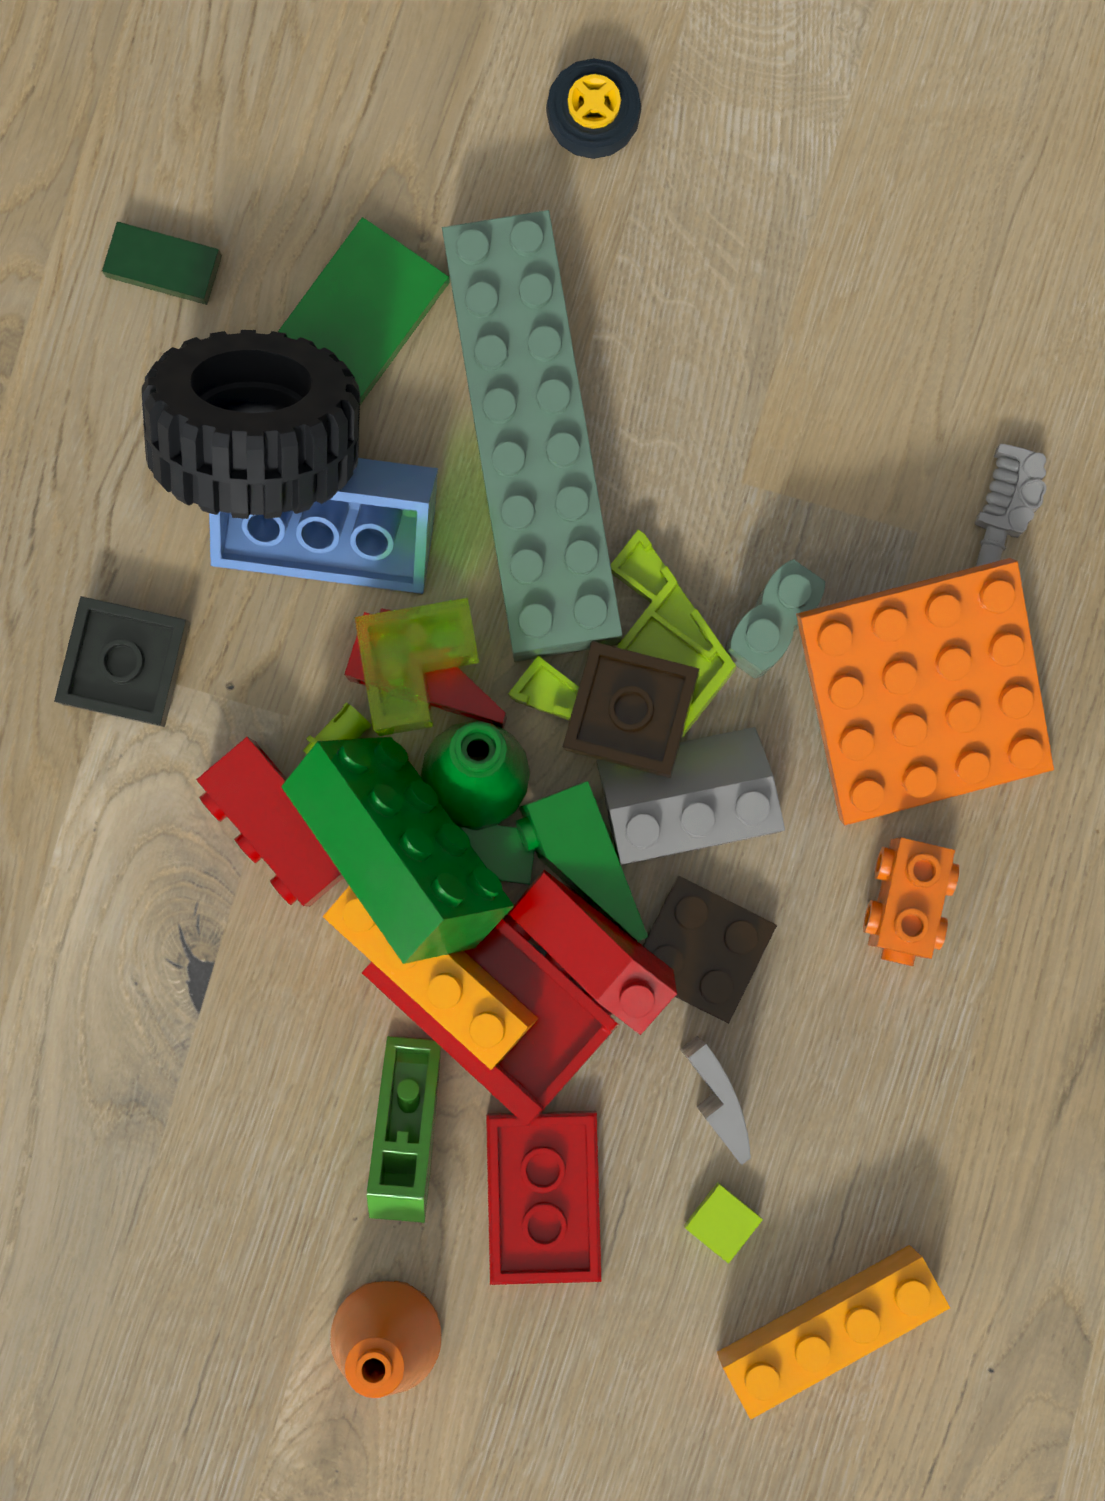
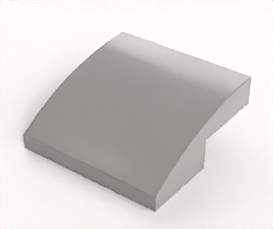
(722, 1107)

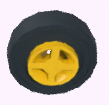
(593, 88)

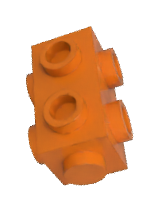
(910, 900)

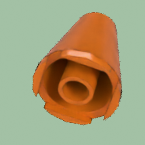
(385, 1338)

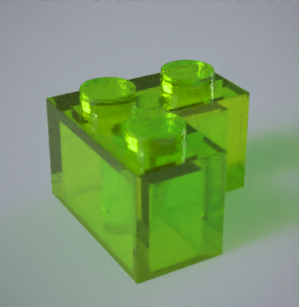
(400, 649)

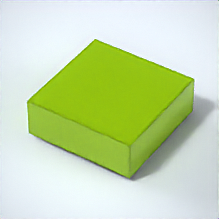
(723, 1222)

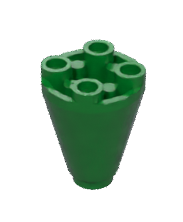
(472, 790)

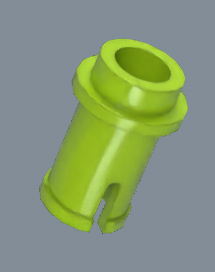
(344, 725)

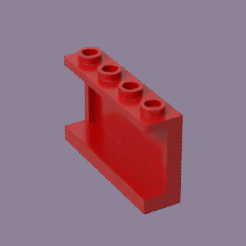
(551, 1051)

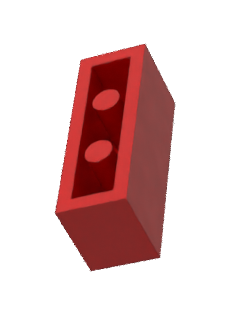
(249, 792)

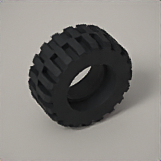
(251, 423)

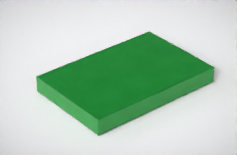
(367, 302)

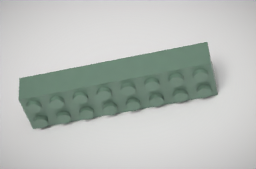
(532, 436)

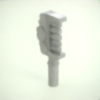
(1013, 499)

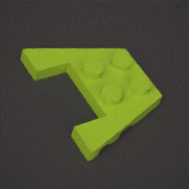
(665, 630)

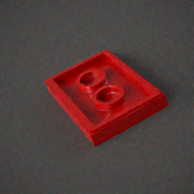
(543, 1198)

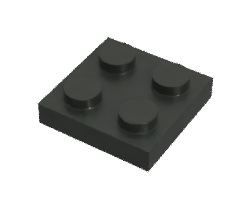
(122, 661)

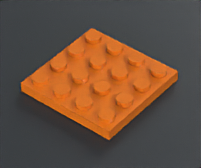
(926, 690)

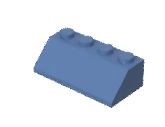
(365, 535)

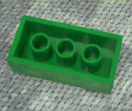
(397, 847)

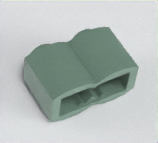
(769, 627)

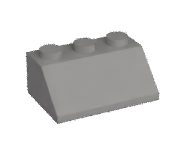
(714, 798)

